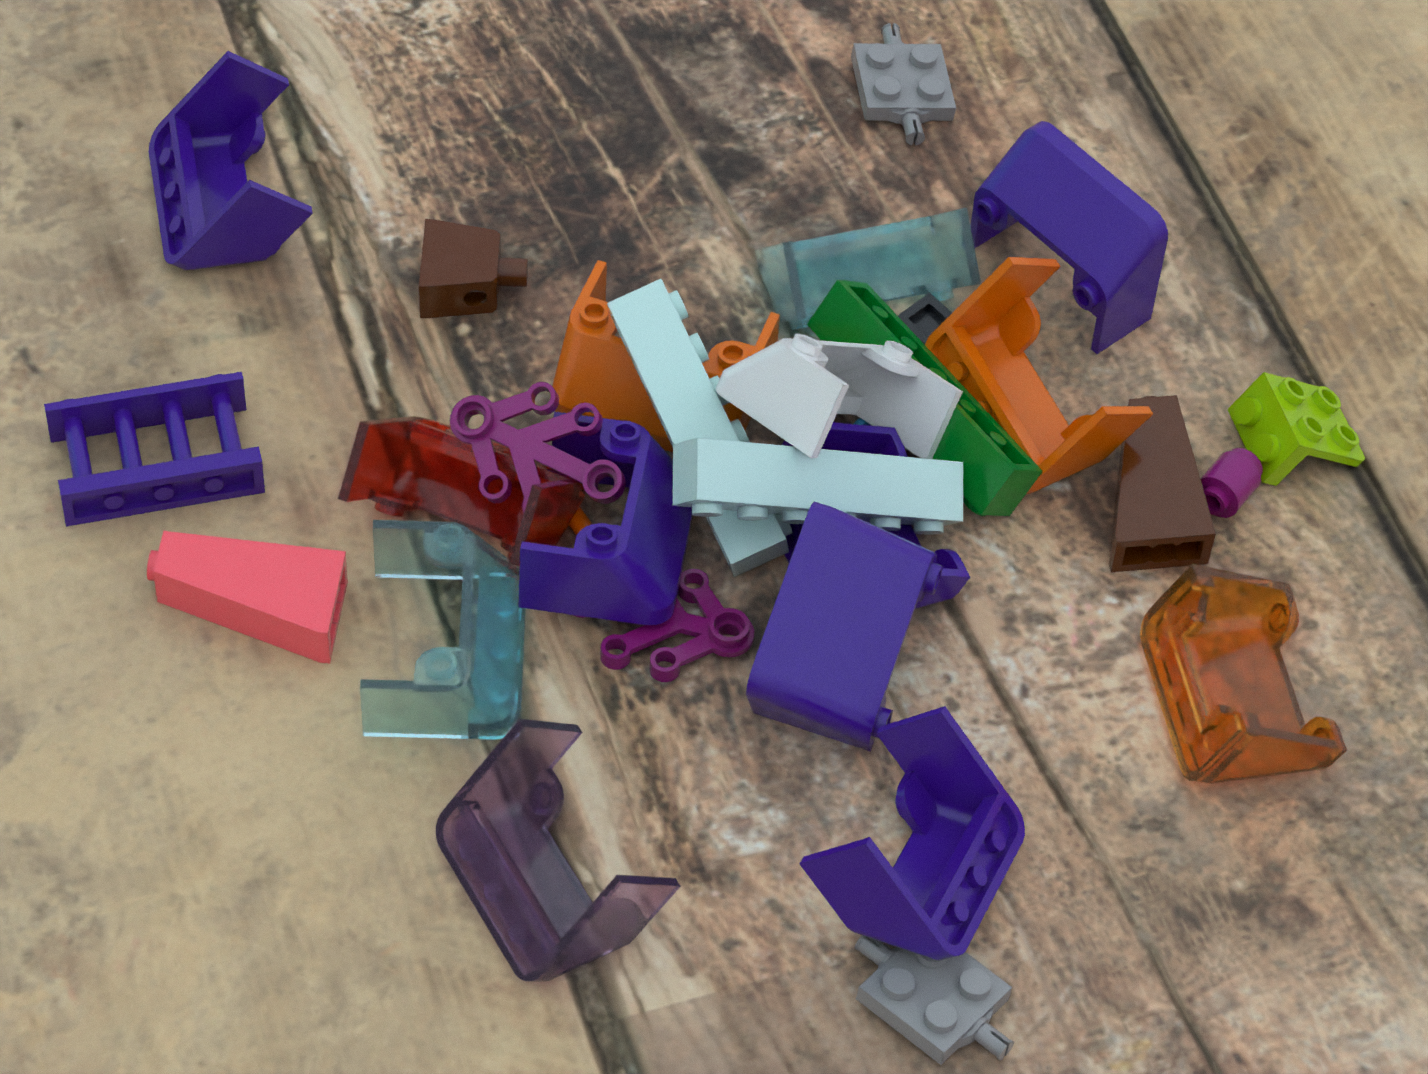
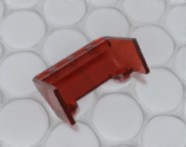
(427, 468)

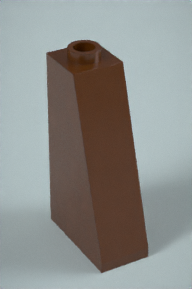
(1159, 496)

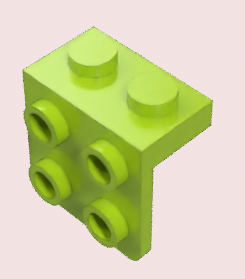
(1288, 421)

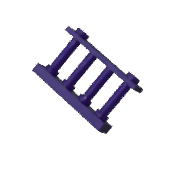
(159, 485)

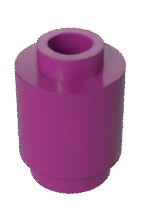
(1231, 481)

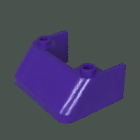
(200, 176)
(1084, 218)
(613, 569)
(952, 862)

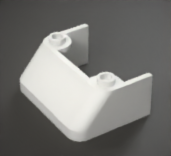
(806, 382)

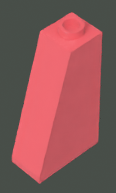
(255, 588)

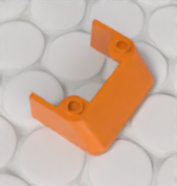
(985, 353)
(600, 371)

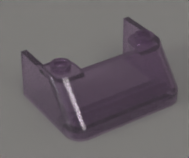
(518, 875)

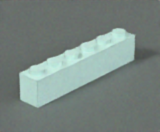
(690, 406)
(785, 481)

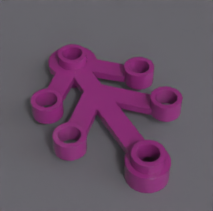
(531, 443)
(706, 630)

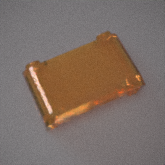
(1225, 681)

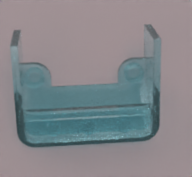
(892, 258)
(460, 689)

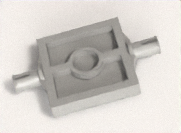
(903, 83)
(935, 1001)

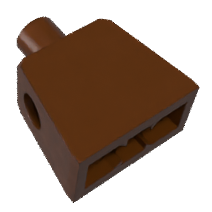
(464, 270)

